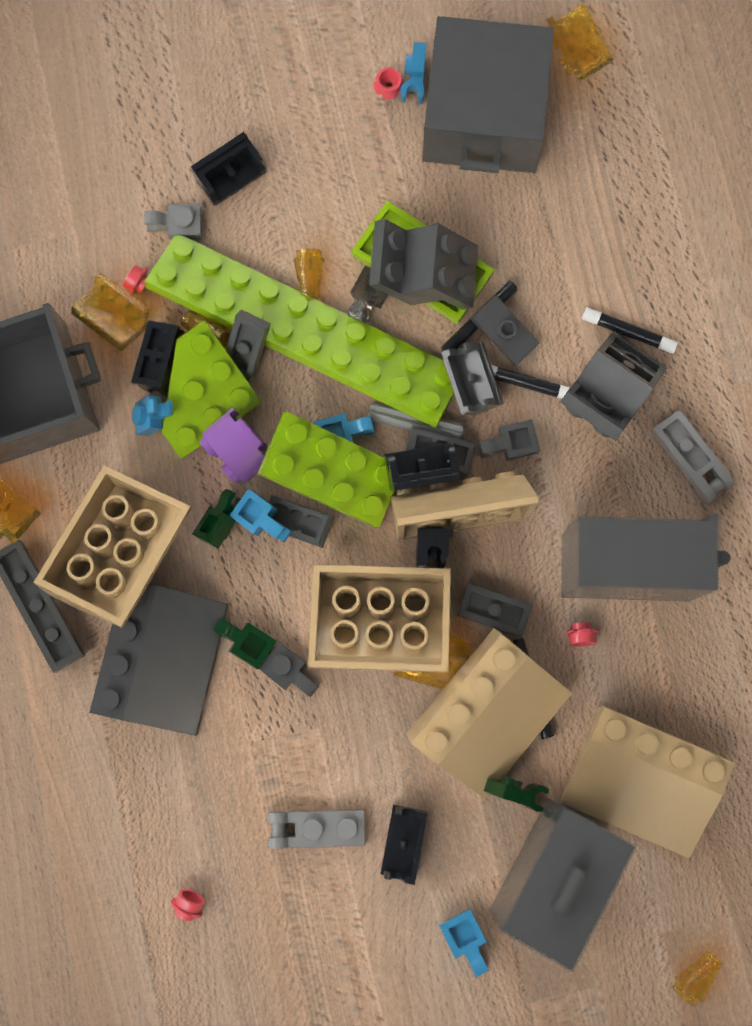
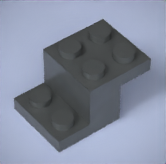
(423, 264)
(613, 386)

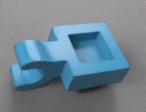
(415, 67)
(149, 414)
(340, 426)
(256, 515)
(464, 938)

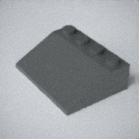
(160, 661)

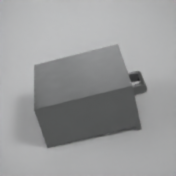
(487, 95)
(42, 384)
(641, 559)
(560, 884)

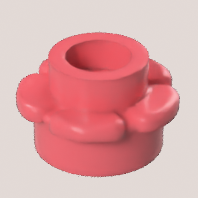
(388, 75)
(135, 280)
(582, 634)
(188, 905)

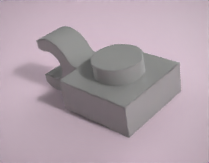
(180, 220)

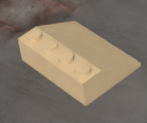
(465, 505)
(112, 547)
(380, 618)
(488, 713)
(646, 781)

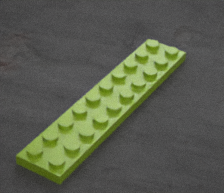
(305, 329)

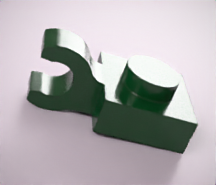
(216, 522)
(248, 644)
(511, 790)

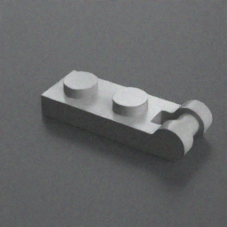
(692, 456)
(317, 828)

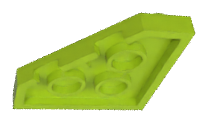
(202, 389)

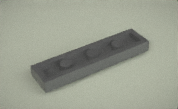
(38, 608)

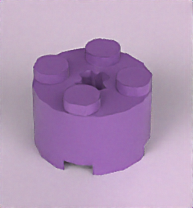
(236, 446)

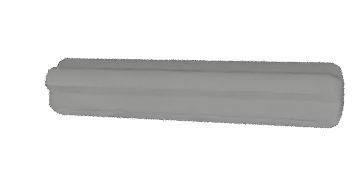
(387, 415)

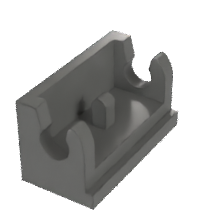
(472, 378)

